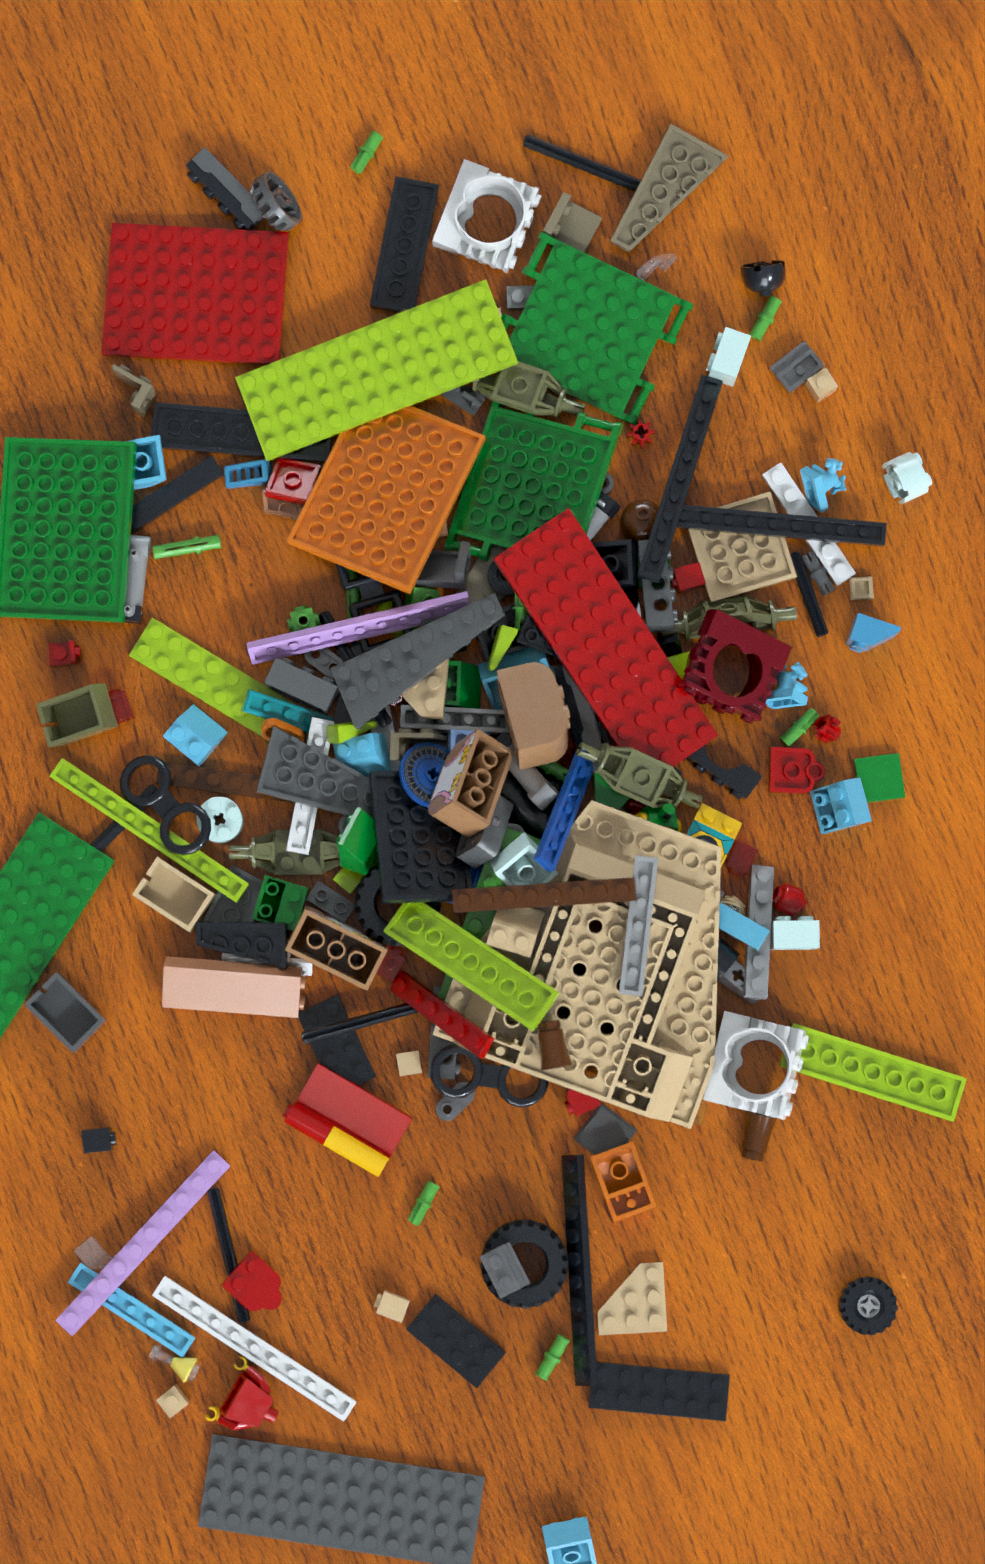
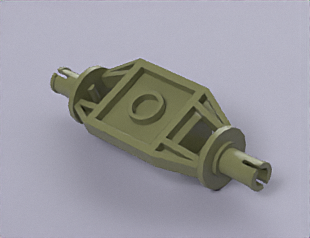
(526, 390)
(744, 608)
(639, 775)
(273, 847)

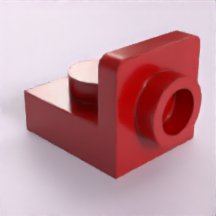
(64, 653)

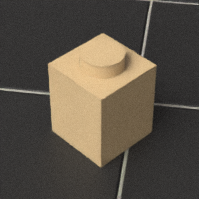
(821, 385)
(391, 1305)
(173, 1400)

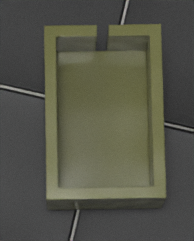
(77, 714)

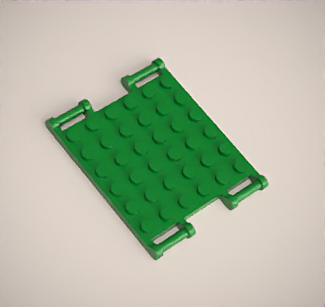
(592, 327)
(529, 476)

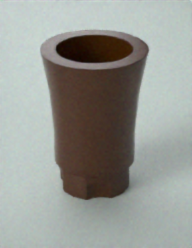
(552, 1046)
(757, 1135)

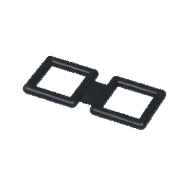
(372, 595)

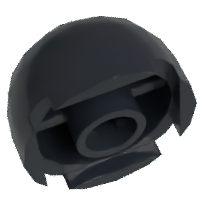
(763, 276)

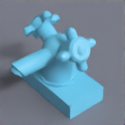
(818, 482)
(789, 690)

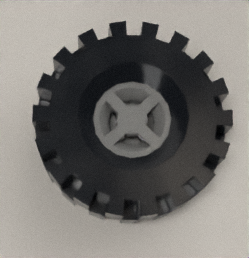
(879, 1306)

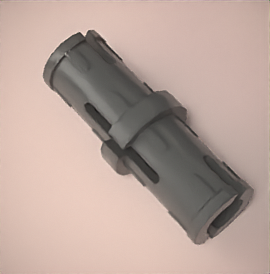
(818, 573)

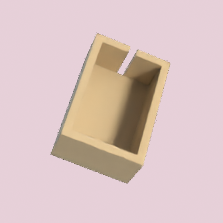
(174, 895)

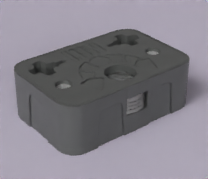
(487, 842)

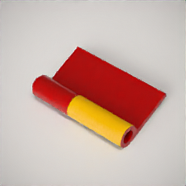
(347, 1119)

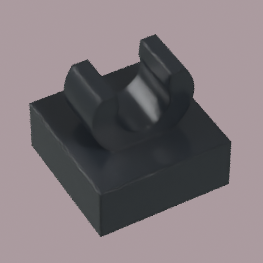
(670, 644)

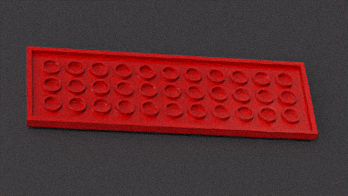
(603, 641)

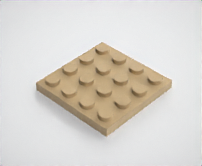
(742, 562)

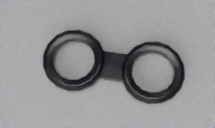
(165, 805)
(483, 1075)

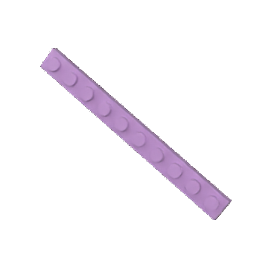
(353, 628)
(142, 1243)

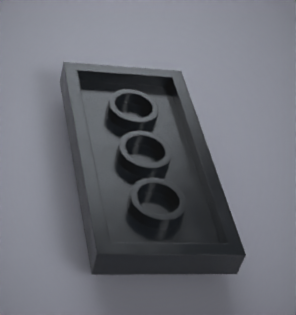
(340, 1052)
(456, 1340)

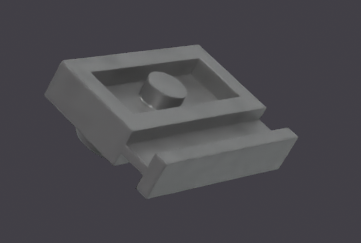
(796, 367)
(504, 1270)

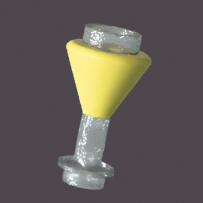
(184, 1367)

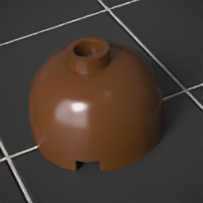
(638, 520)

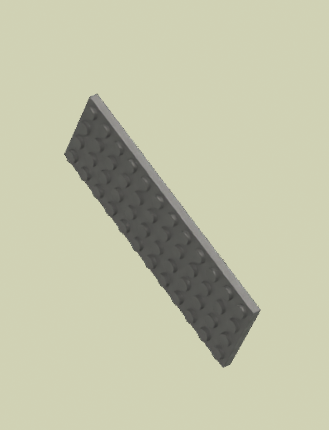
(341, 1501)

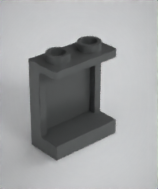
(446, 568)

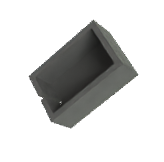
(302, 685)
(66, 1012)

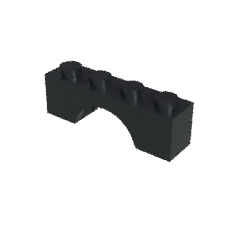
(739, 779)

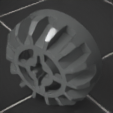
(276, 201)

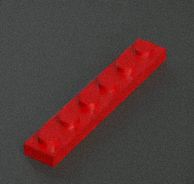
(442, 1014)

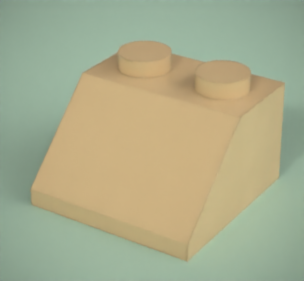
(516, 930)

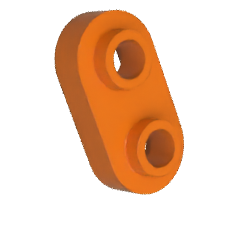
(268, 724)

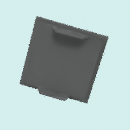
(604, 1131)

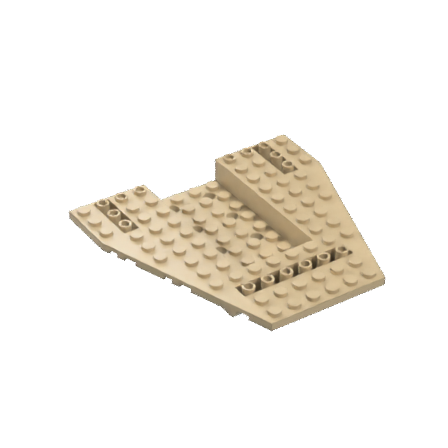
(660, 1040)

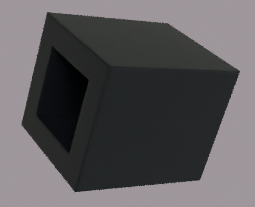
(98, 1140)

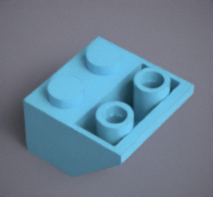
(840, 805)

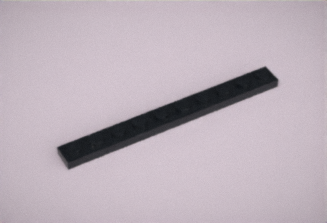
(680, 479)
(783, 525)
(579, 1270)

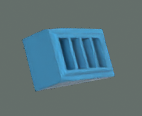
(247, 466)

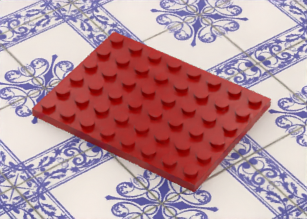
(195, 294)

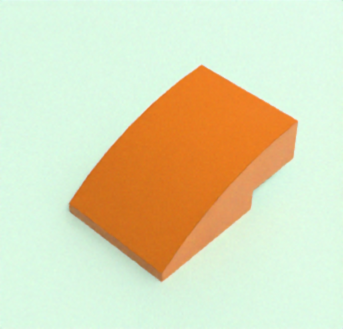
(623, 1182)

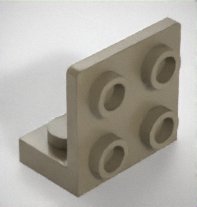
(572, 224)
(144, 393)
(403, 740)

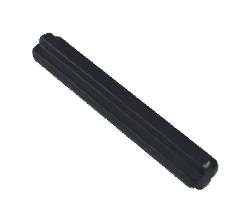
(808, 595)

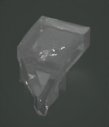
(663, 261)
(93, 1254)

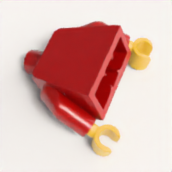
(247, 1401)

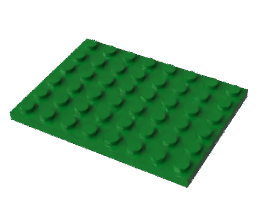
(66, 528)

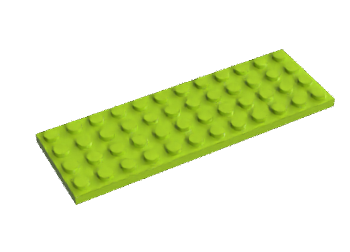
(376, 370)

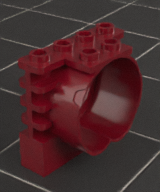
(765, 659)

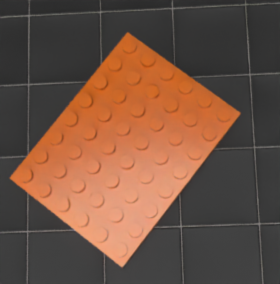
(387, 495)

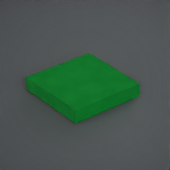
(880, 777)

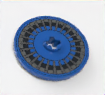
(414, 769)

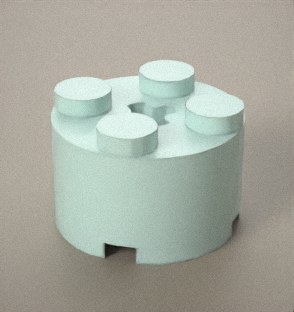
(906, 477)
(232, 814)

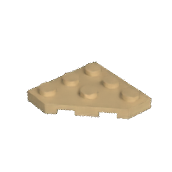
(430, 694)
(636, 1304)

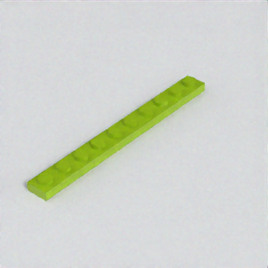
(147, 829)

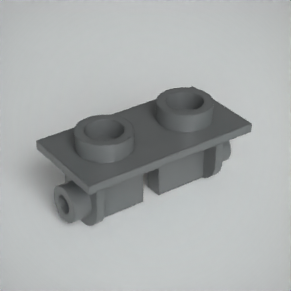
(465, 398)
(331, 902)

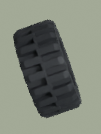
(366, 908)
(556, 1262)

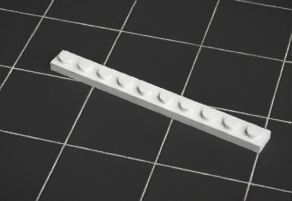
(254, 1348)

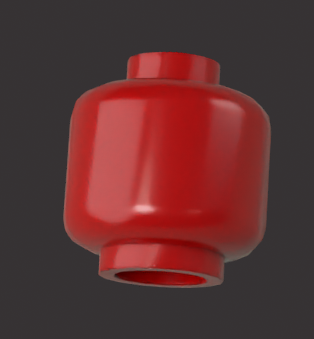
(788, 899)

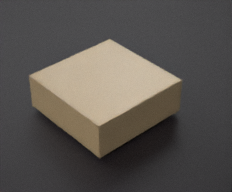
(861, 588)
(409, 1063)

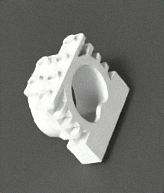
(471, 184)
(736, 1032)

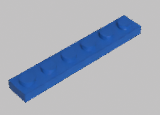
(564, 813)

